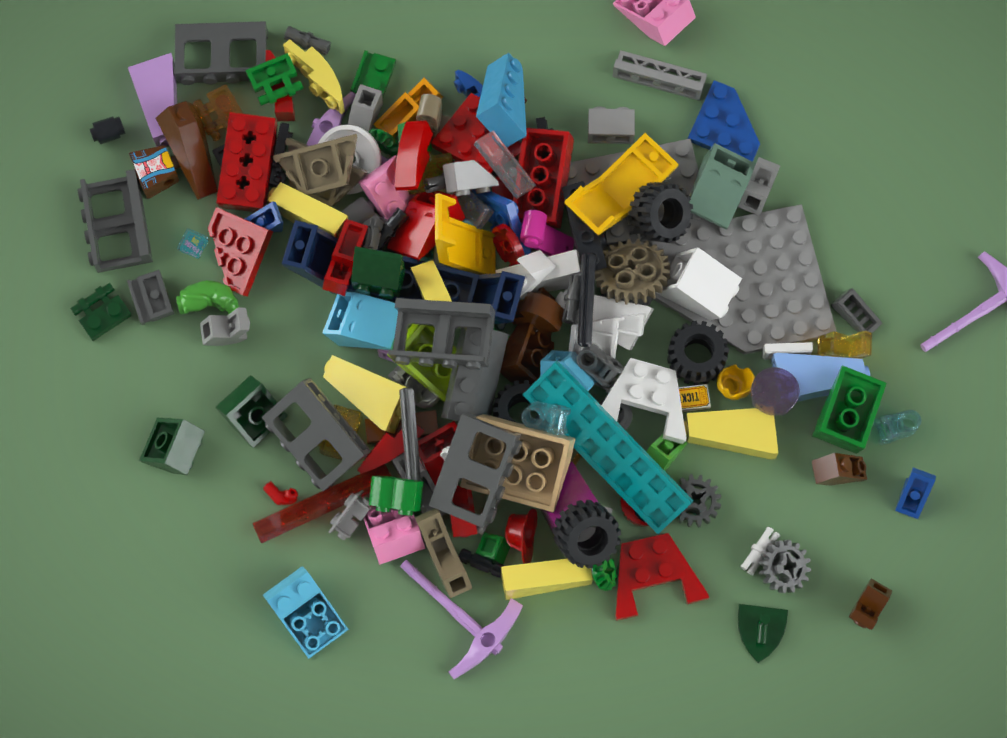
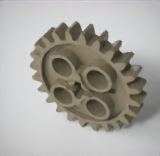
(633, 272)

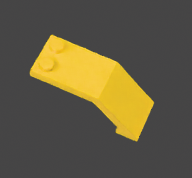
(609, 196)
(461, 243)

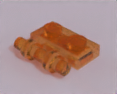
(222, 103)

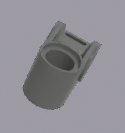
(600, 365)

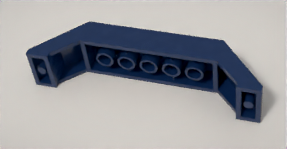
(311, 252)

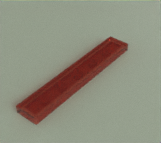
(315, 505)

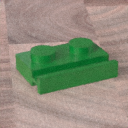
(374, 72)

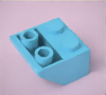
(568, 361)

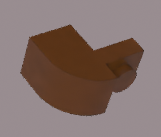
(539, 311)
(870, 604)

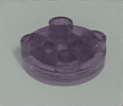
(774, 391)

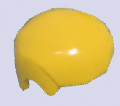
(735, 382)

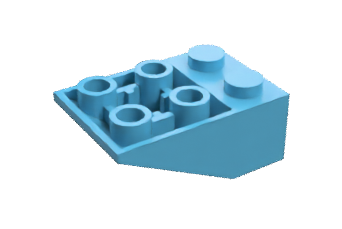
(362, 322)
(305, 612)

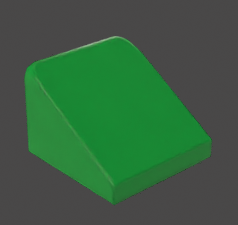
(493, 547)

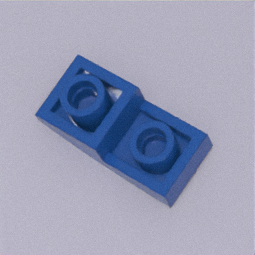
(467, 84)

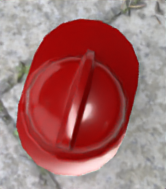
(521, 533)

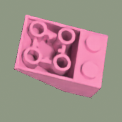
(658, 18)
(392, 534)

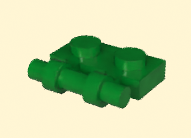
(272, 73)

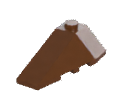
(189, 144)
(525, 351)

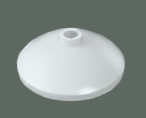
(366, 152)

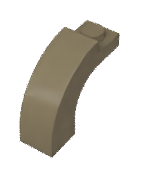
(443, 553)

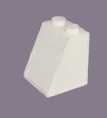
(701, 284)

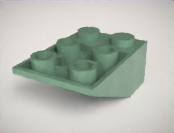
(720, 185)

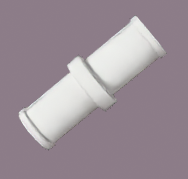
(761, 546)

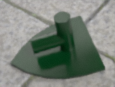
(761, 629)

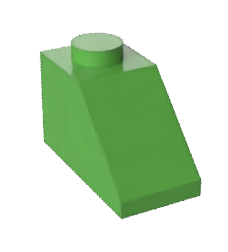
(665, 451)

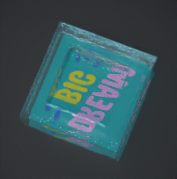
(193, 243)

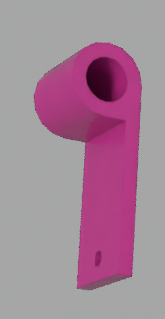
(543, 237)

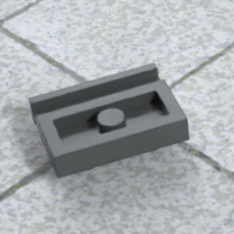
(150, 297)

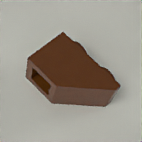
(839, 469)

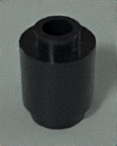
(107, 130)

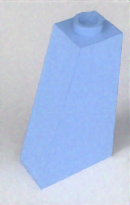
(814, 372)

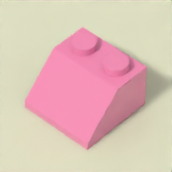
(381, 190)

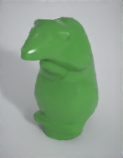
(204, 294)

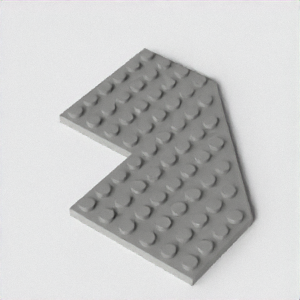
(772, 253)

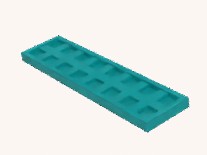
(612, 450)

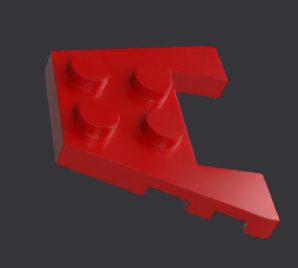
(649, 564)

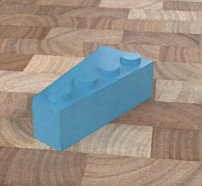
(503, 100)

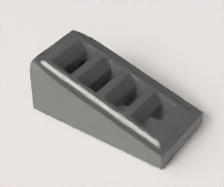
(856, 300)

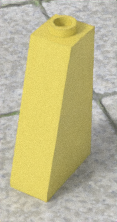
(301, 207)
(368, 391)
(734, 430)
(543, 577)

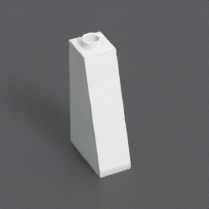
(558, 279)
(608, 308)

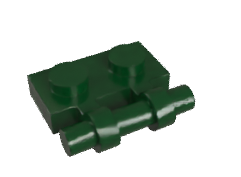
(104, 317)

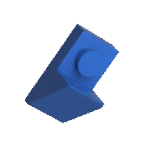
(268, 217)
(915, 493)

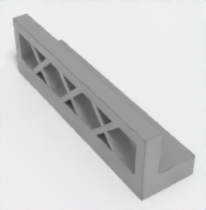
(659, 78)

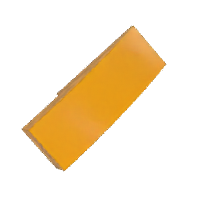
(405, 108)

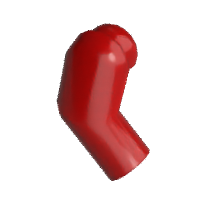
(279, 497)

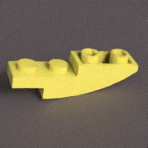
(319, 73)

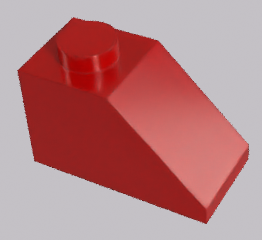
(463, 499)

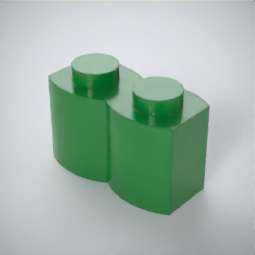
(396, 494)

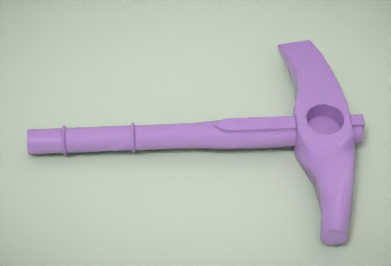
(330, 120)
(999, 274)
(486, 639)

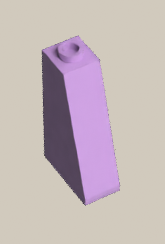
(156, 90)

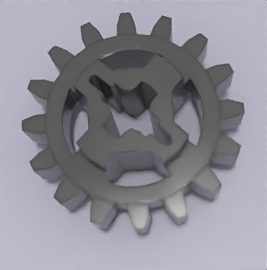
(700, 509)
(774, 562)

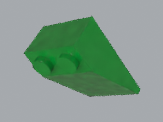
(850, 410)

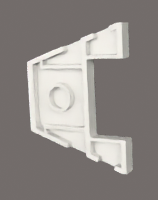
(606, 335)
(649, 389)

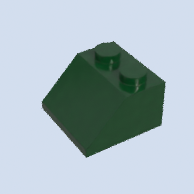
(377, 272)
(245, 410)
(172, 445)

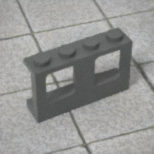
(220, 37)
(131, 222)
(446, 318)
(325, 425)
(460, 465)

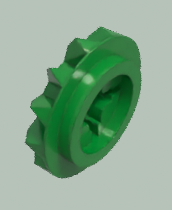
(385, 141)
(605, 575)

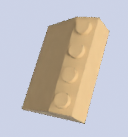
(537, 467)

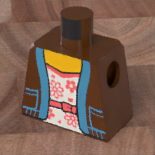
(155, 169)

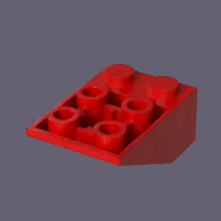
(417, 234)

